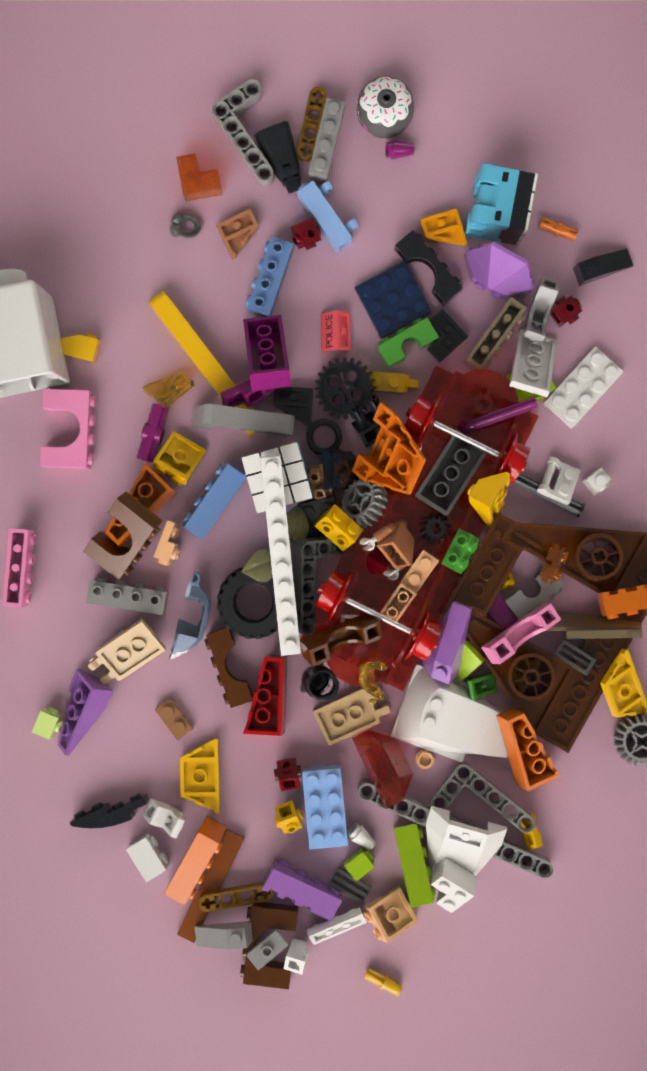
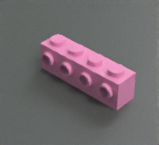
(18, 567)

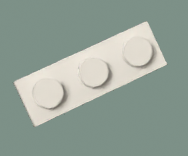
(338, 925)

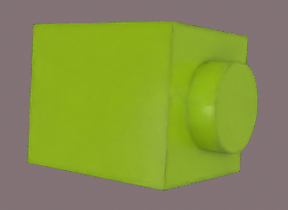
(359, 863)

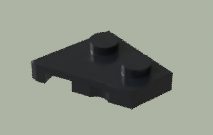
(295, 402)

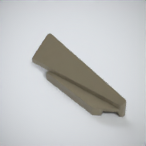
(595, 627)

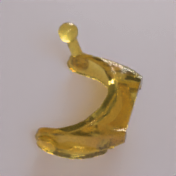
(367, 681)

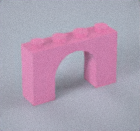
(79, 452)

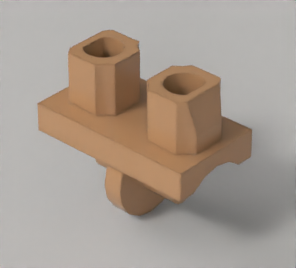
(315, 476)

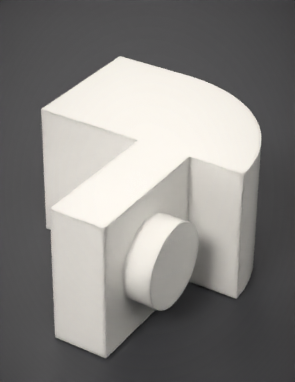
(164, 816)

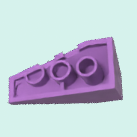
(445, 660)
(86, 704)

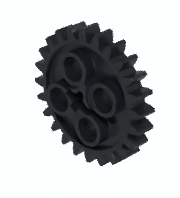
(329, 393)

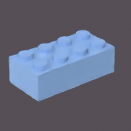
(324, 806)

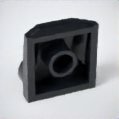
(338, 469)

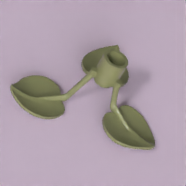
(259, 563)

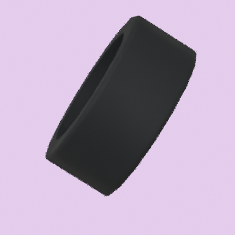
(323, 422)

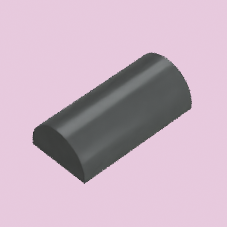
(450, 475)

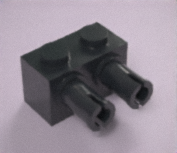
(364, 425)

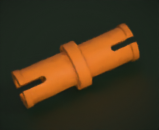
(558, 228)

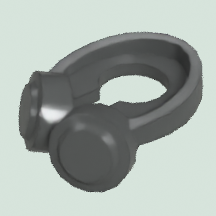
(176, 230)

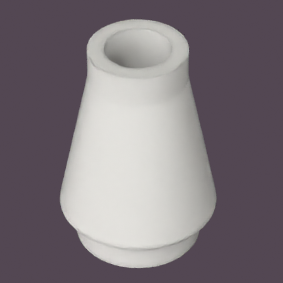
(360, 836)

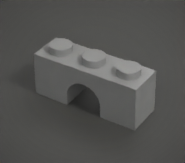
(522, 605)

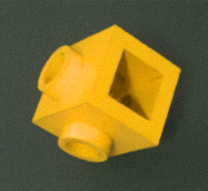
(288, 817)

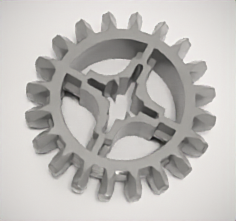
(368, 504)
(627, 752)

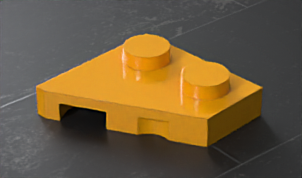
(444, 228)

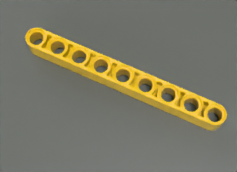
(193, 345)

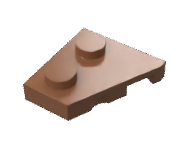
(237, 231)

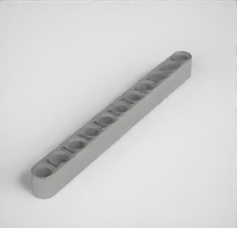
(514, 858)

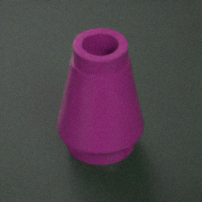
(398, 149)

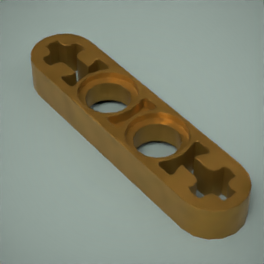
(311, 124)
(236, 900)

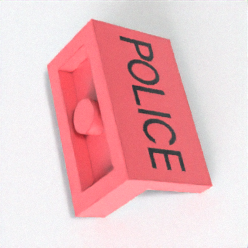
(335, 331)

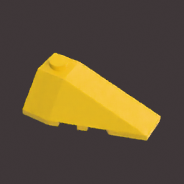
(489, 495)

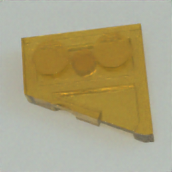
(169, 389)

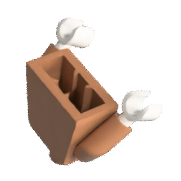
(395, 544)

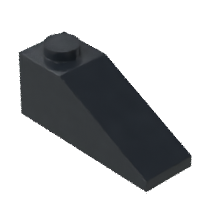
(602, 266)

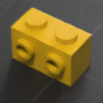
(338, 527)

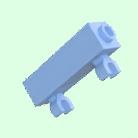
(324, 215)

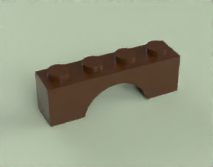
(360, 629)
(236, 690)

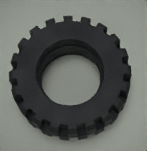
(233, 618)

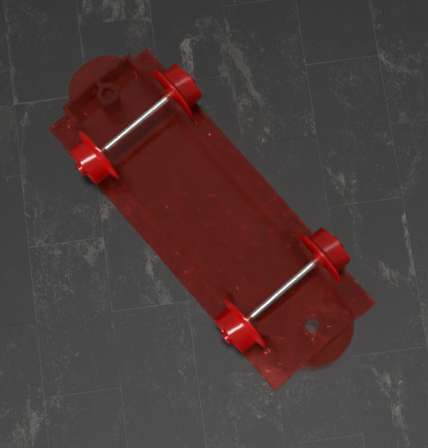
(354, 591)

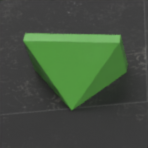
(481, 685)

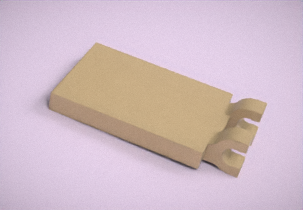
(127, 652)
(349, 715)

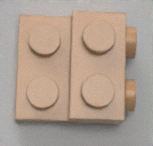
(167, 549)
(390, 915)

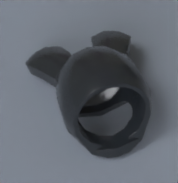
(317, 680)

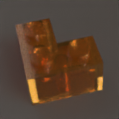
(196, 183)

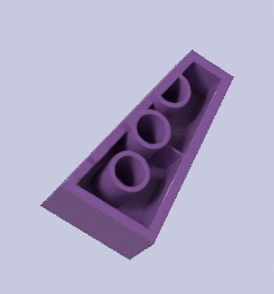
(302, 889)

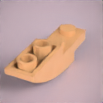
(409, 585)

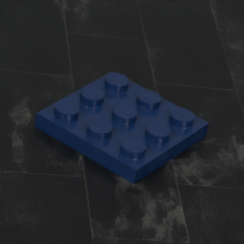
(392, 299)

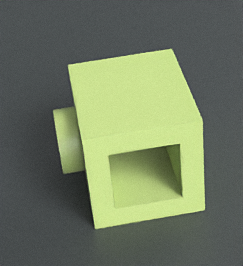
(48, 723)

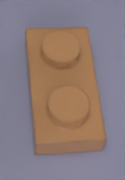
(174, 718)

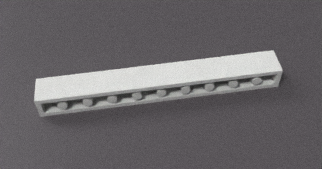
(280, 554)

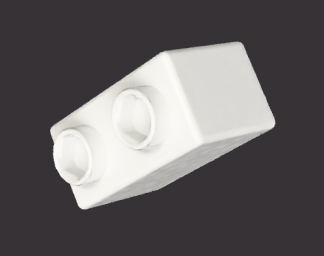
(28, 337)

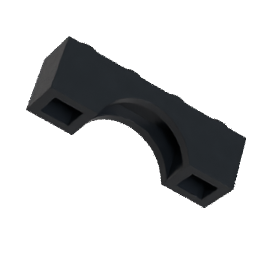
(413, 249)

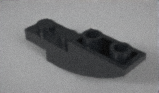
(104, 816)

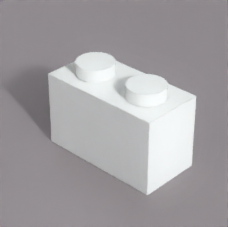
(147, 857)

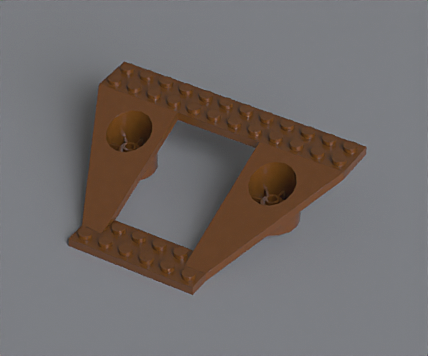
(571, 696)

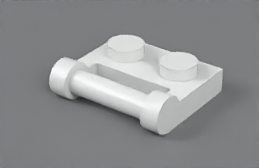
(564, 483)

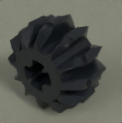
(429, 532)

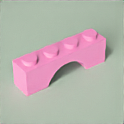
(509, 640)

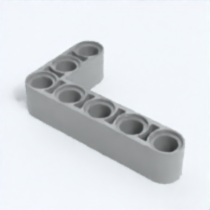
(240, 134)
(213, 415)
(484, 794)

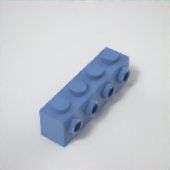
(270, 277)
(213, 501)

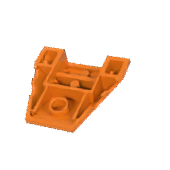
(394, 457)

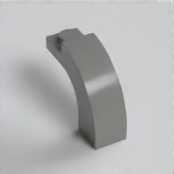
(540, 309)

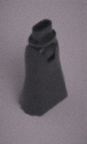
(280, 152)

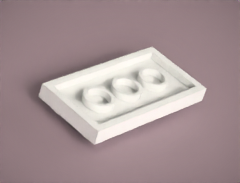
(533, 365)
(583, 387)

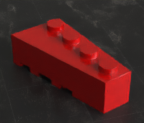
(269, 699)

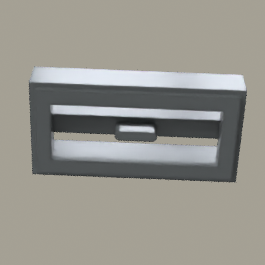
(560, 647)
(347, 892)

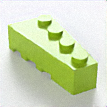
(414, 866)

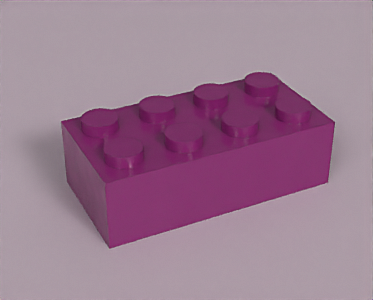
(266, 353)

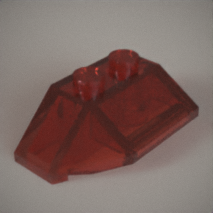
(385, 765)

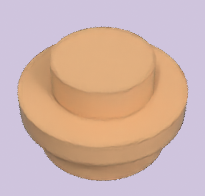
(424, 759)

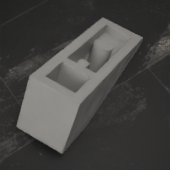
(224, 935)

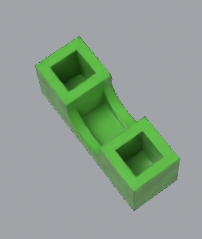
(420, 332)

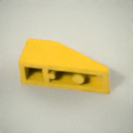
(81, 346)

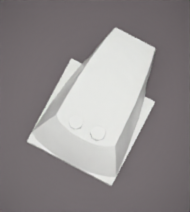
(446, 719)

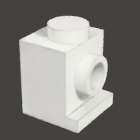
(597, 481)
(296, 956)

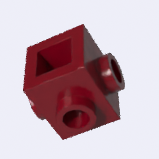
(306, 234)
(566, 310)
(288, 774)

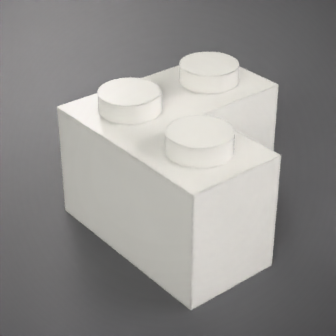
(454, 884)

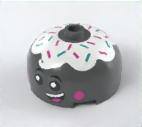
(387, 117)

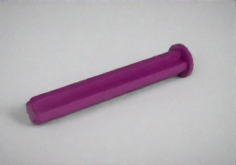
(499, 415)

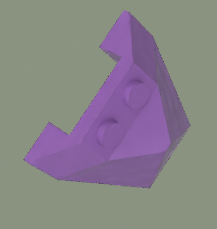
(498, 271)

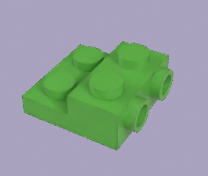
(460, 551)

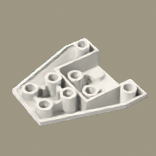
(460, 842)

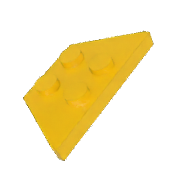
(623, 687)
(201, 775)

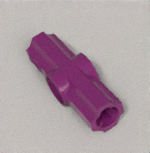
(152, 433)

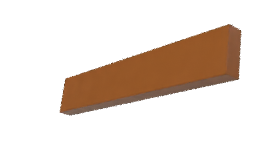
(212, 881)

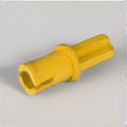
(383, 981)

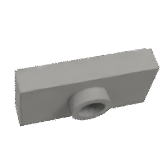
(267, 949)

